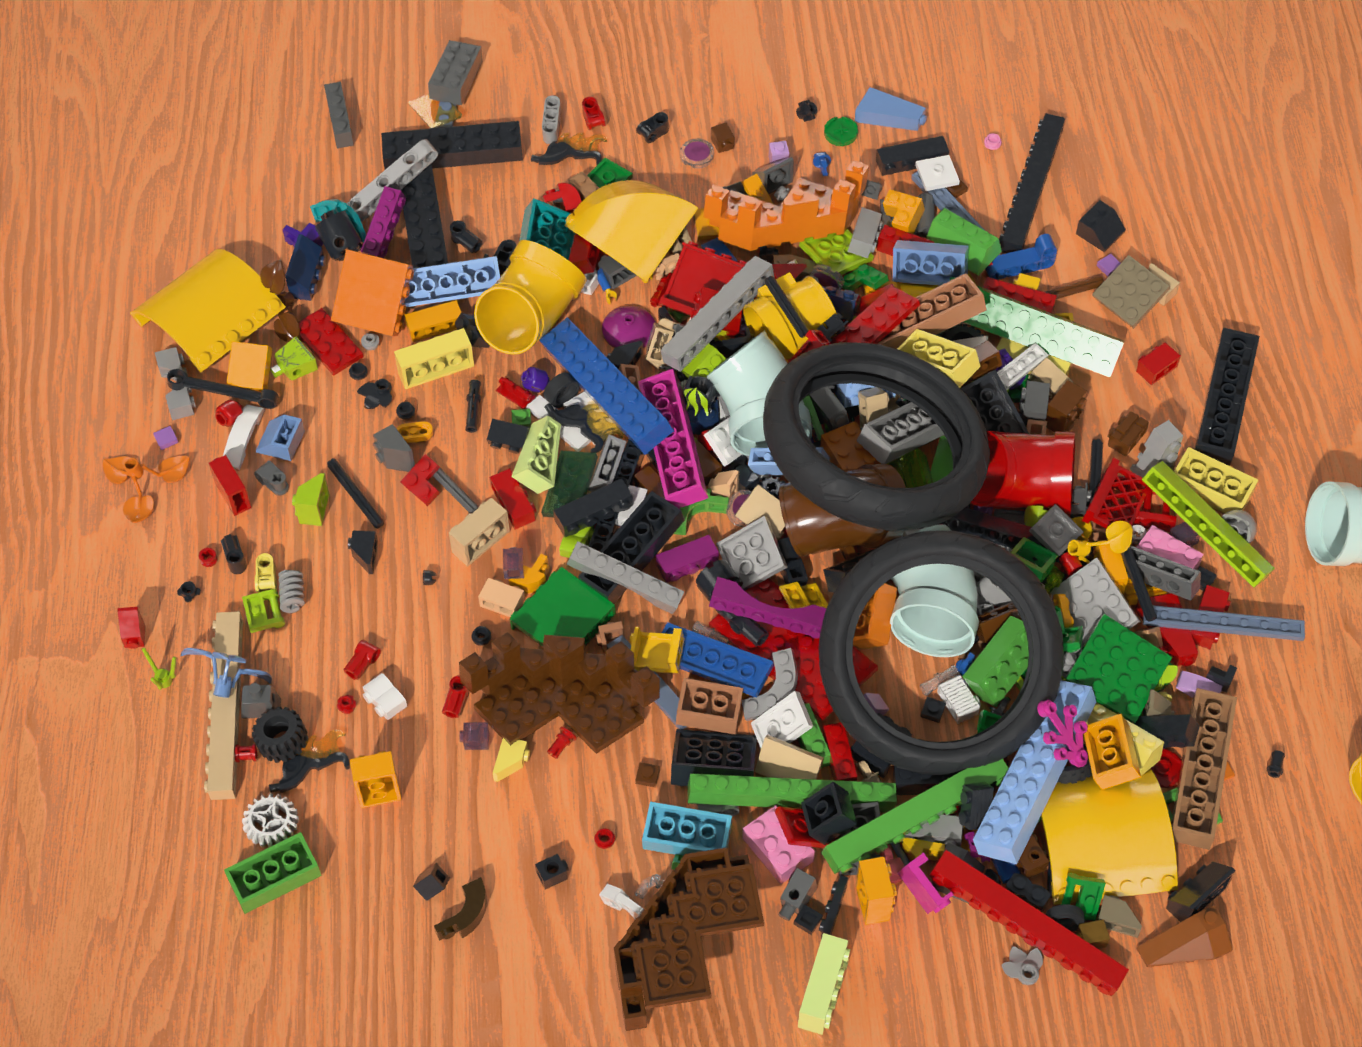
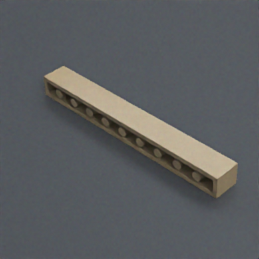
(224, 711)

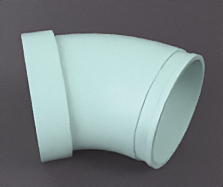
(744, 386)
(1335, 524)
(936, 608)

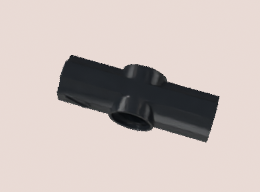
(747, 627)

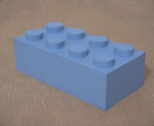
(928, 262)

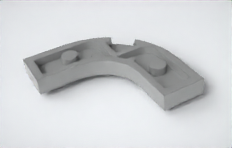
(783, 686)

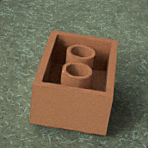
(709, 706)

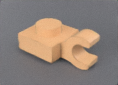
(667, 265)

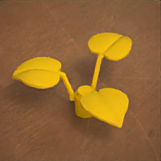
(1118, 535)

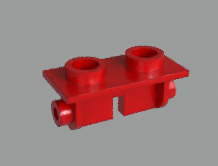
(662, 286)
(514, 392)

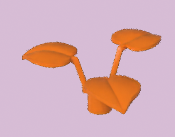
(119, 468)

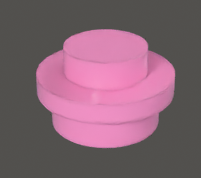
(992, 141)

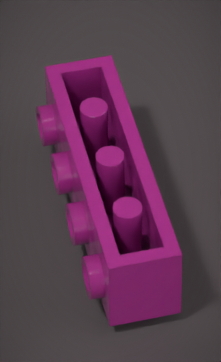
(384, 222)

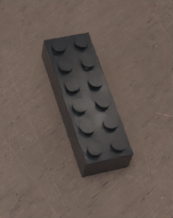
(637, 541)

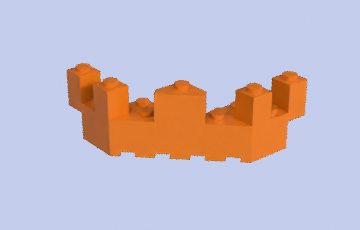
(803, 214)

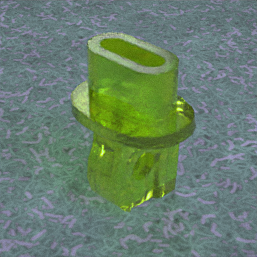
(1054, 579)

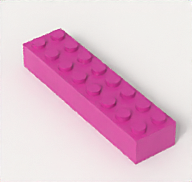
(677, 453)

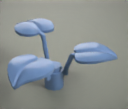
(224, 684)

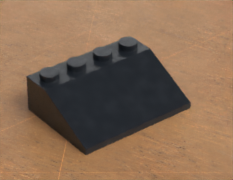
(994, 404)
(711, 754)

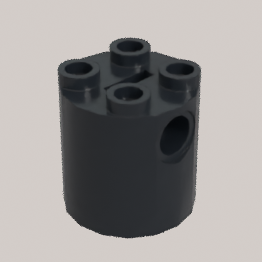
(335, 229)

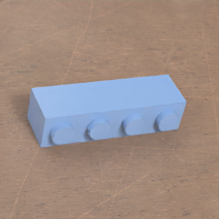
(762, 462)

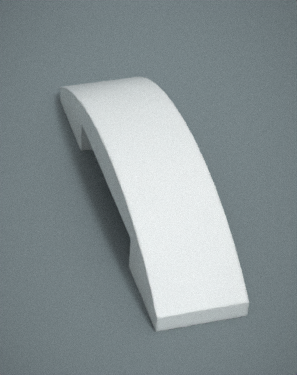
(241, 434)

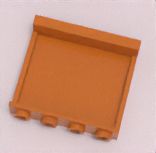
(372, 293)

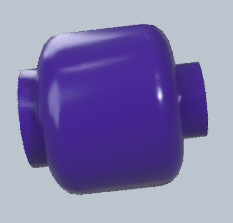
(535, 379)

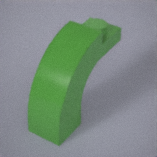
(713, 504)

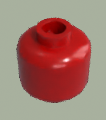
(228, 412)

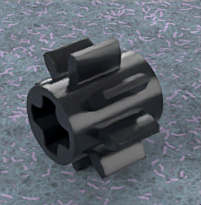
(806, 110)

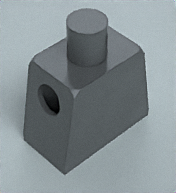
(258, 699)
(801, 887)

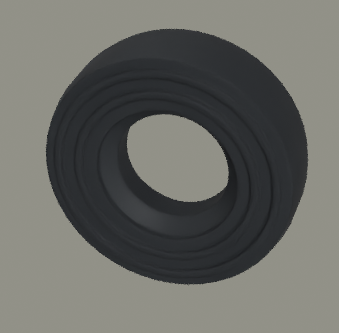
(1072, 912)

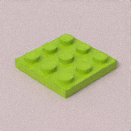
(833, 252)

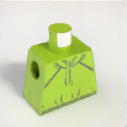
(293, 360)

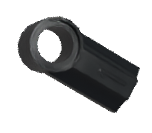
(463, 236)
(233, 554)

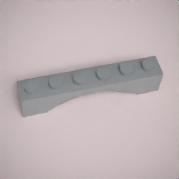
(599, 564)

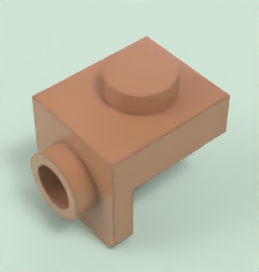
(608, 632)

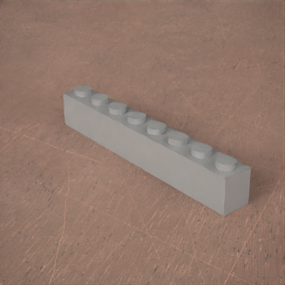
(716, 314)

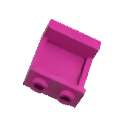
(922, 887)

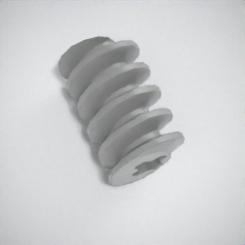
(291, 591)

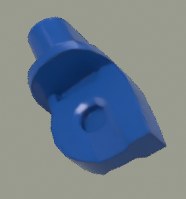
(821, 161)
(964, 664)

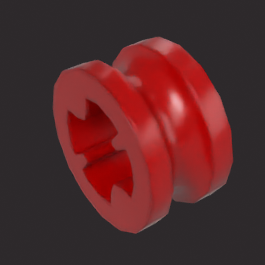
(210, 561)

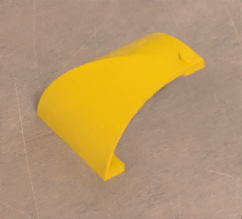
(632, 223)

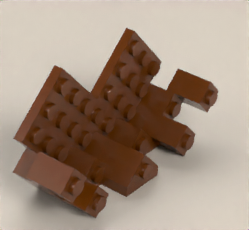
(537, 685)
(664, 944)

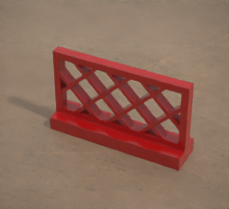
(1104, 488)

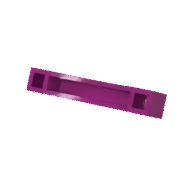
(732, 598)

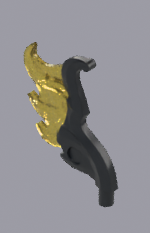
(571, 147)
(591, 423)
(314, 756)

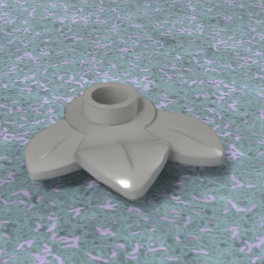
(1022, 963)

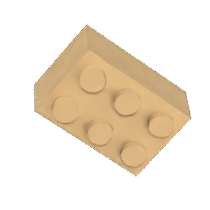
(479, 531)

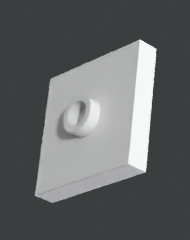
(937, 173)

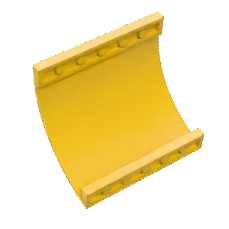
(211, 307)
(1111, 836)

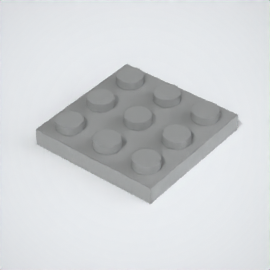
(753, 553)

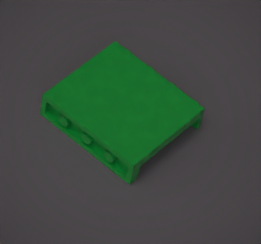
(563, 609)

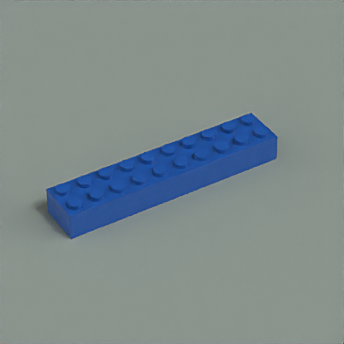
(607, 386)

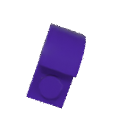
(309, 231)

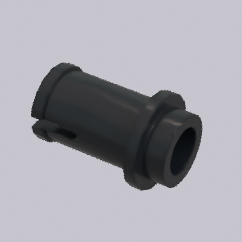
(1275, 768)

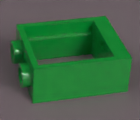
(1028, 550)

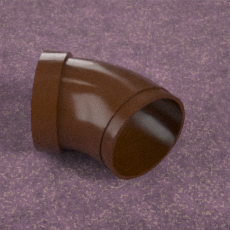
(816, 530)

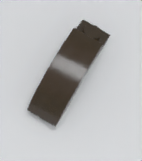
(470, 915)

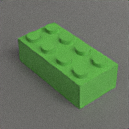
(999, 663)
(272, 872)

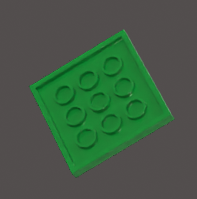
(1119, 668)

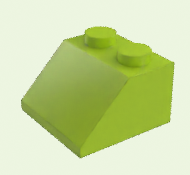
(704, 362)
(311, 501)

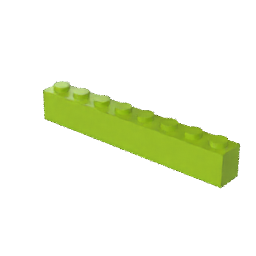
(1208, 524)

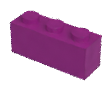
(687, 559)

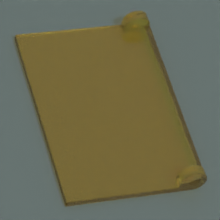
(430, 111)

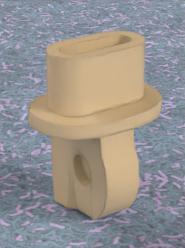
(866, 773)

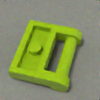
(257, 614)

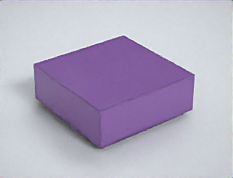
(1108, 264)
(165, 437)

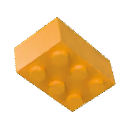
(1111, 752)
(375, 779)
(875, 890)

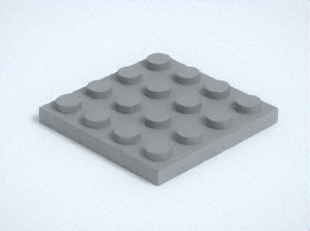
(1092, 595)

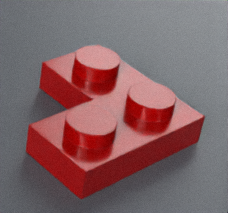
(418, 477)

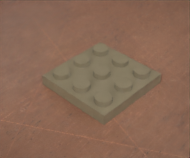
(1131, 291)

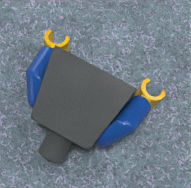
(613, 274)

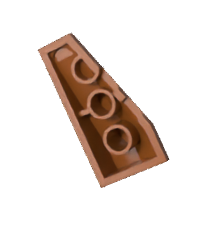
(1193, 939)

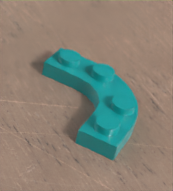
(338, 206)

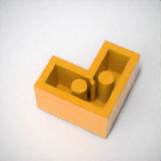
(905, 209)

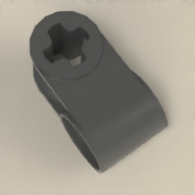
(272, 478)

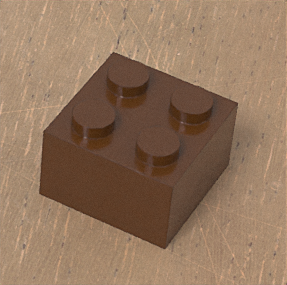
(1066, 407)

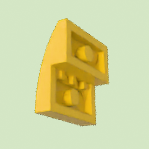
(802, 596)

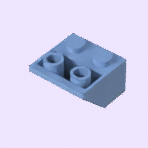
(281, 437)

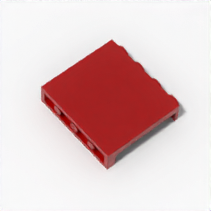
(696, 270)

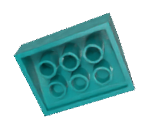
(545, 226)

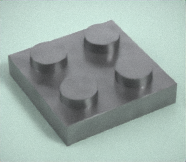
(1055, 530)

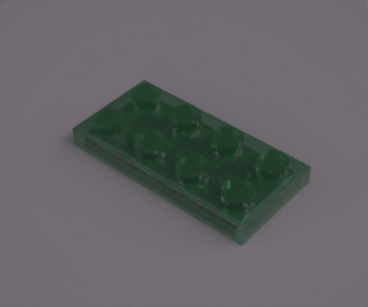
(571, 479)

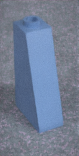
(889, 111)

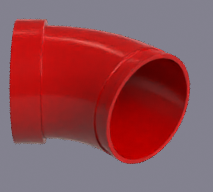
(1029, 471)

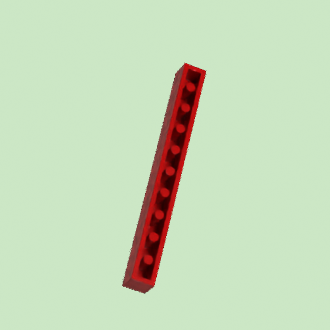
(1029, 923)

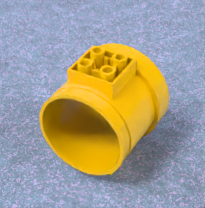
(766, 314)

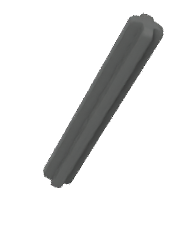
(455, 491)

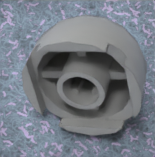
(1242, 523)

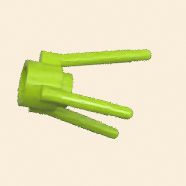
(162, 677)

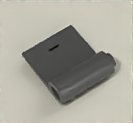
(925, 222)

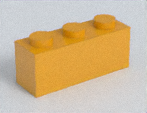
(432, 320)

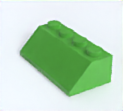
(953, 229)

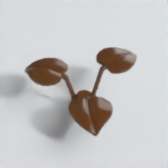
(273, 277)

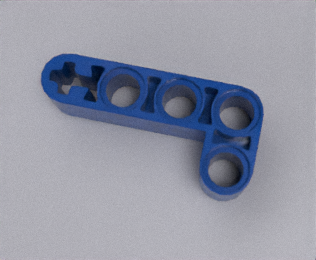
(1024, 261)

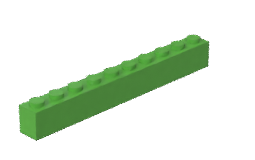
(780, 791)
(908, 817)

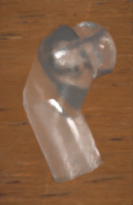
(647, 883)

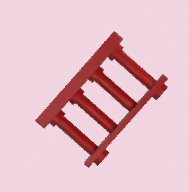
(1146, 517)

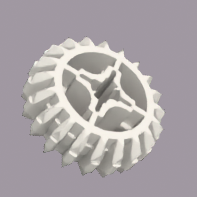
(264, 811)

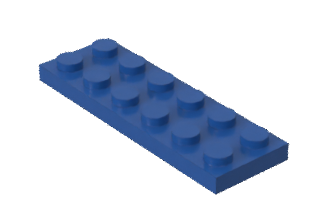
(722, 662)

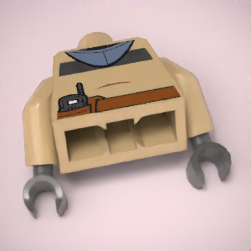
(659, 336)

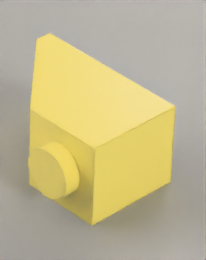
(510, 759)

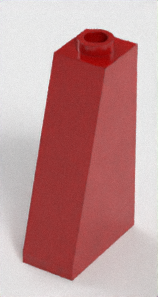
(1177, 641)

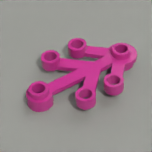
(1077, 754)

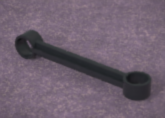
(265, 398)

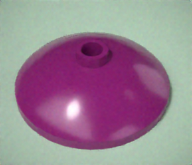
(619, 331)

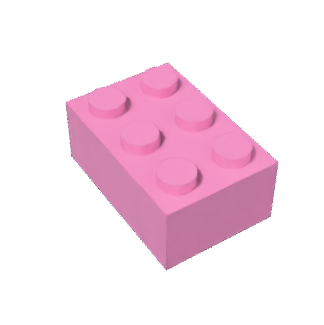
(1170, 548)
(771, 847)

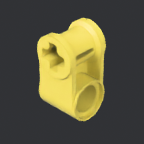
(265, 576)

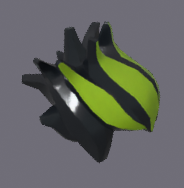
(700, 394)

